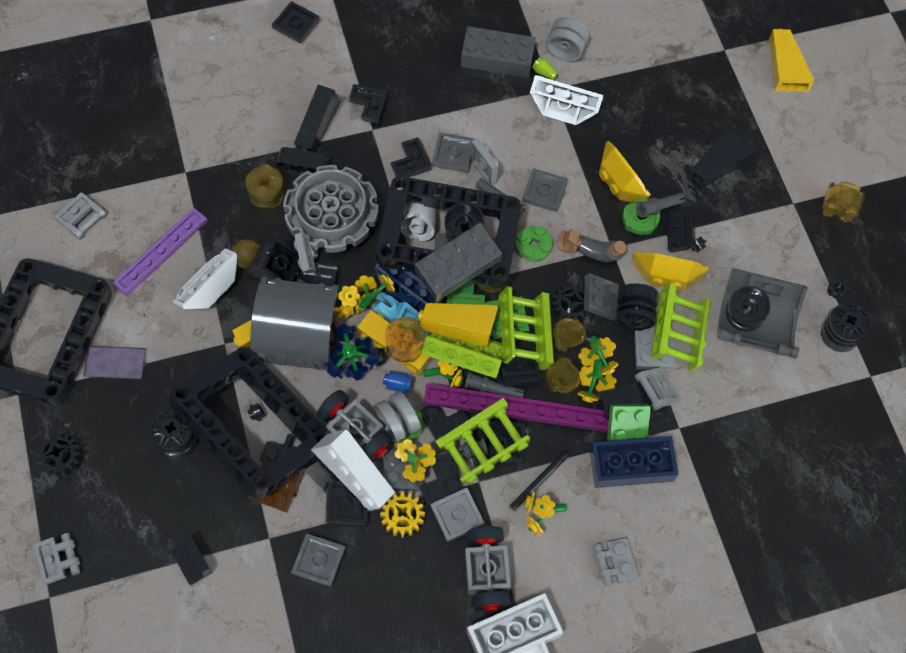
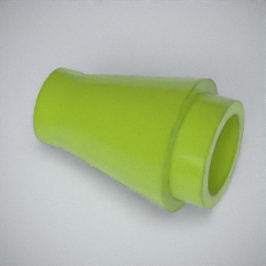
(544, 69)

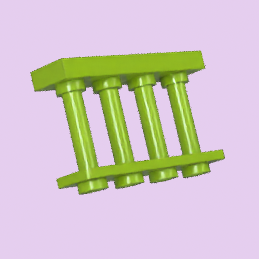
(542, 326)
(664, 331)
(465, 354)
(465, 432)

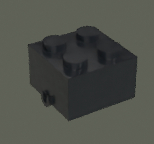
(275, 260)

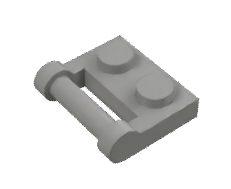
(75, 211)
(661, 385)

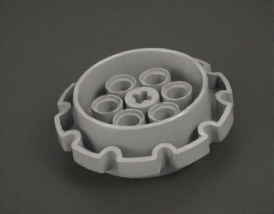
(331, 207)

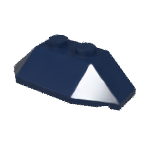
(407, 287)

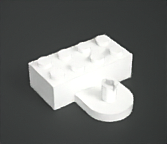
(518, 629)

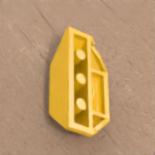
(620, 176)
(664, 269)

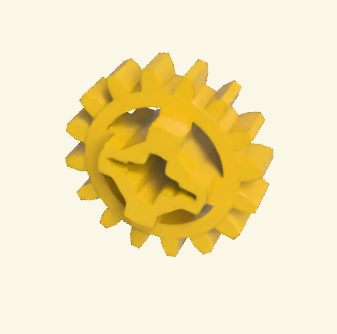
(408, 520)

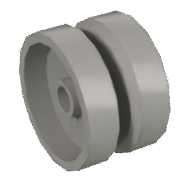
(567, 39)
(397, 416)

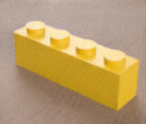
(375, 326)

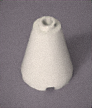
(419, 222)

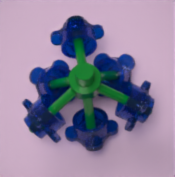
(349, 351)

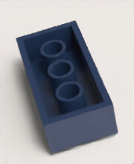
(633, 462)

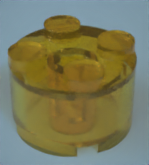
(265, 186)
(843, 201)
(395, 335)

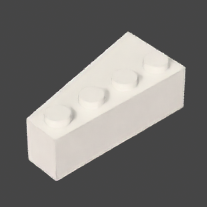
(353, 468)

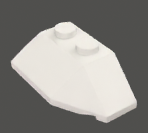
(564, 101)
(208, 282)

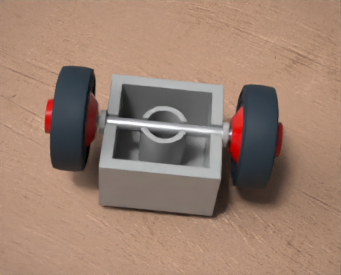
(358, 421)
(487, 569)

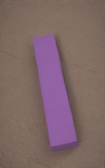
(160, 252)

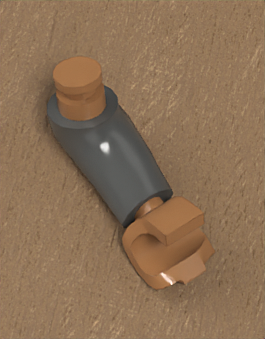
(592, 248)

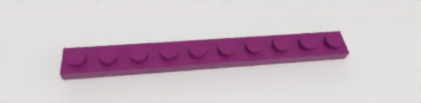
(517, 407)

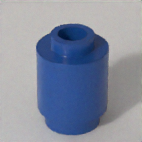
(397, 381)

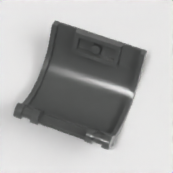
(293, 323)
(779, 327)

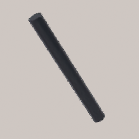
(539, 480)

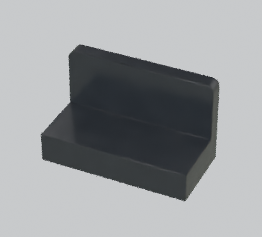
(191, 560)

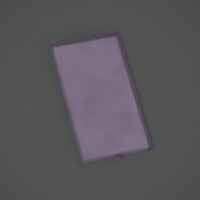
(114, 362)

